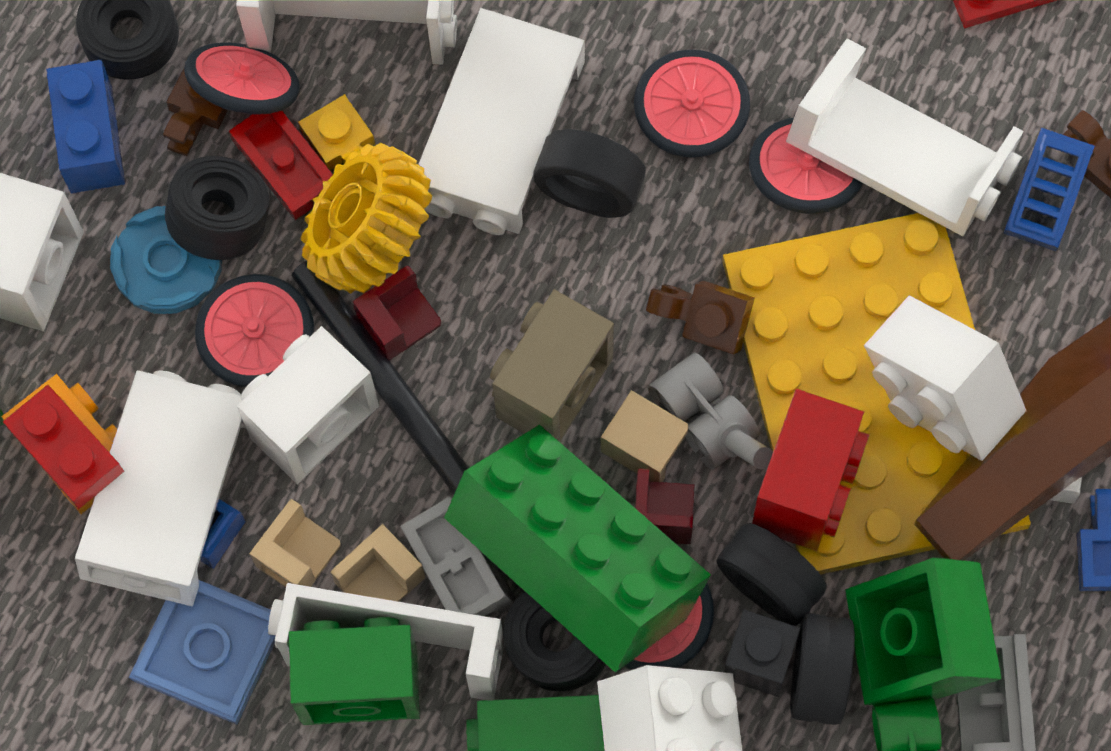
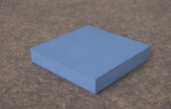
(207, 652)

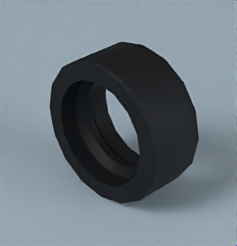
(589, 173)

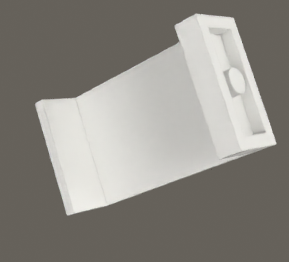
(259, 17)
(498, 119)
(899, 147)
(157, 514)
(428, 624)

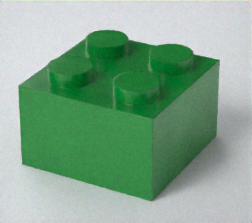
(923, 632)
(354, 672)

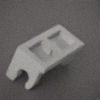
(455, 567)
(1000, 712)

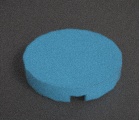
(159, 276)

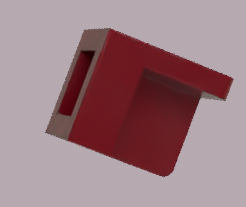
(396, 313)
(666, 506)

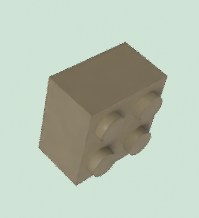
(552, 366)

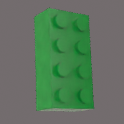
(576, 547)

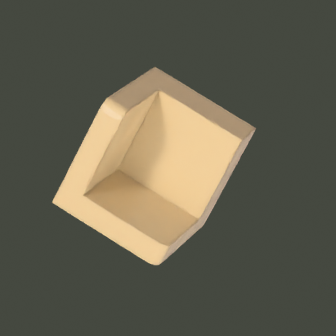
(643, 436)
(294, 548)
(379, 568)

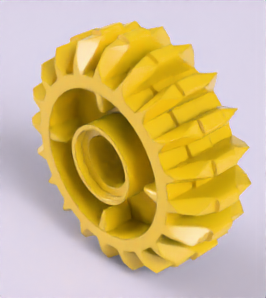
(366, 218)

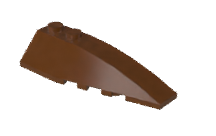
(1040, 456)

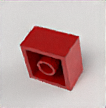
(804, 477)

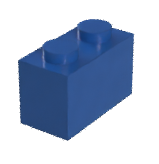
(85, 126)

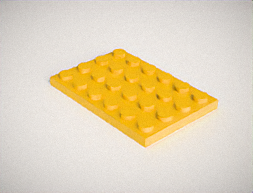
(809, 331)

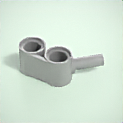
(714, 425)

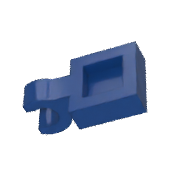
(1095, 545)

